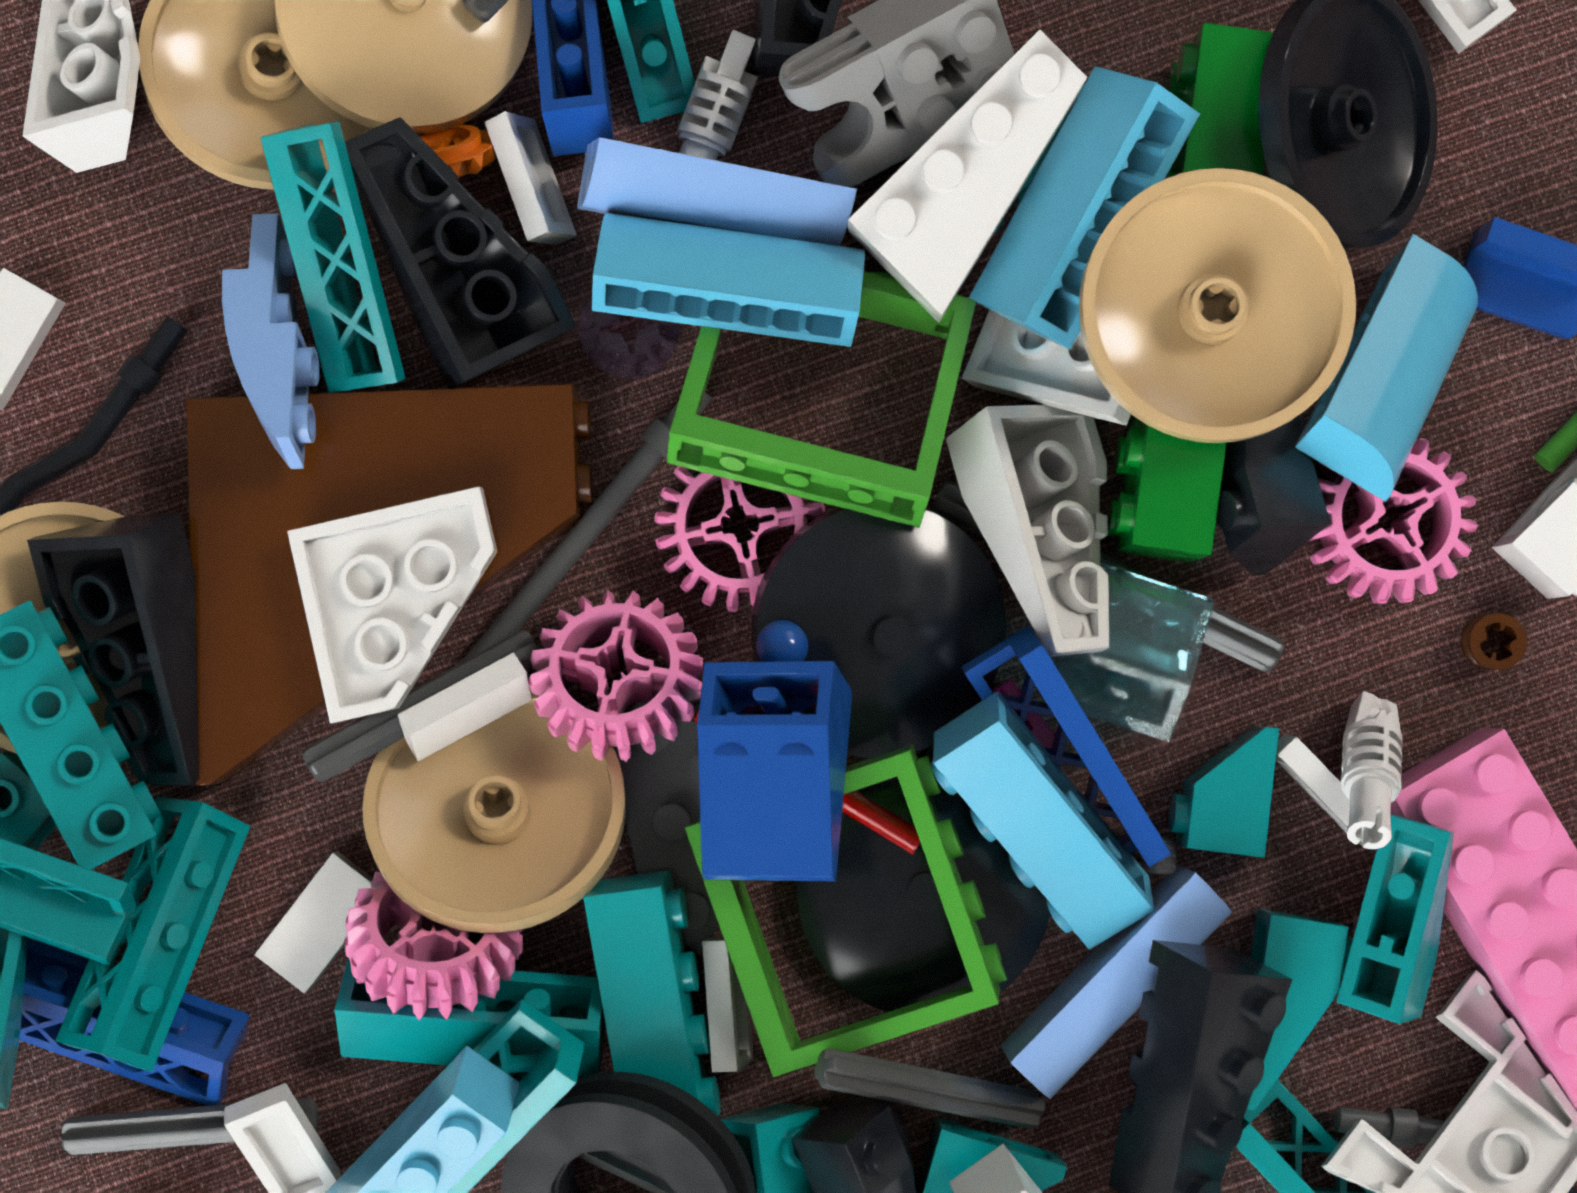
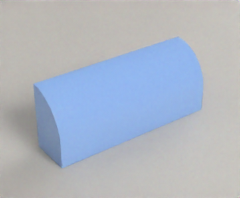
(711, 193)
(1110, 984)

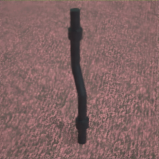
(138, 376)

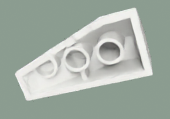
(83, 82)

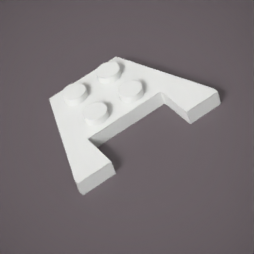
(1502, 1137)

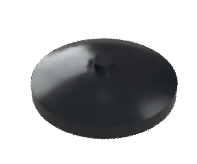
(1350, 114)
(893, 614)
(884, 921)

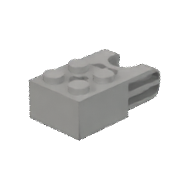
(904, 75)

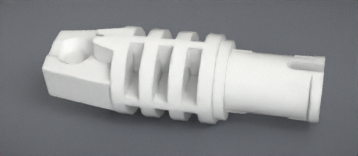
(718, 101)
(1371, 768)

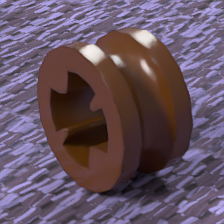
(1511, 649)

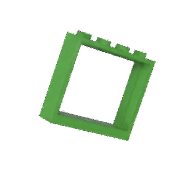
(815, 470)
(959, 899)

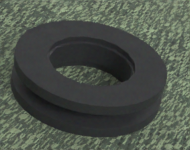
(634, 1118)

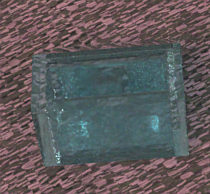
(1149, 659)

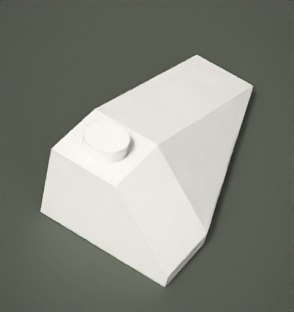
(1036, 499)

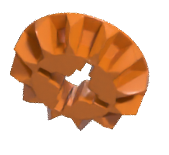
(462, 148)

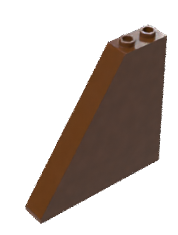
(367, 455)

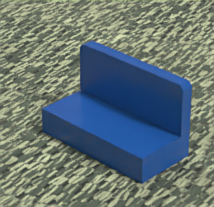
(1525, 277)

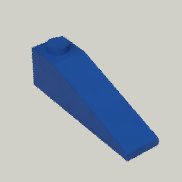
(572, 74)

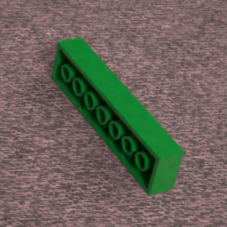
(1169, 481)

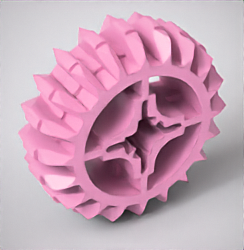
(1403, 536)
(686, 538)
(571, 660)
(429, 961)

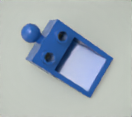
(772, 762)

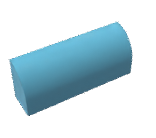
(1106, 153)
(727, 279)
(1392, 368)

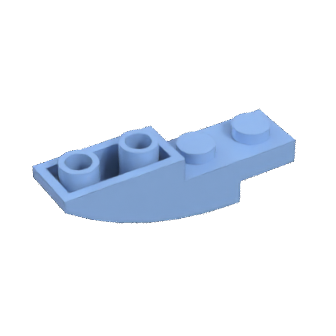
(268, 342)

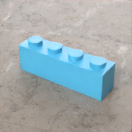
(1041, 821)
(438, 1132)

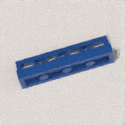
(1076, 727)
(200, 1036)

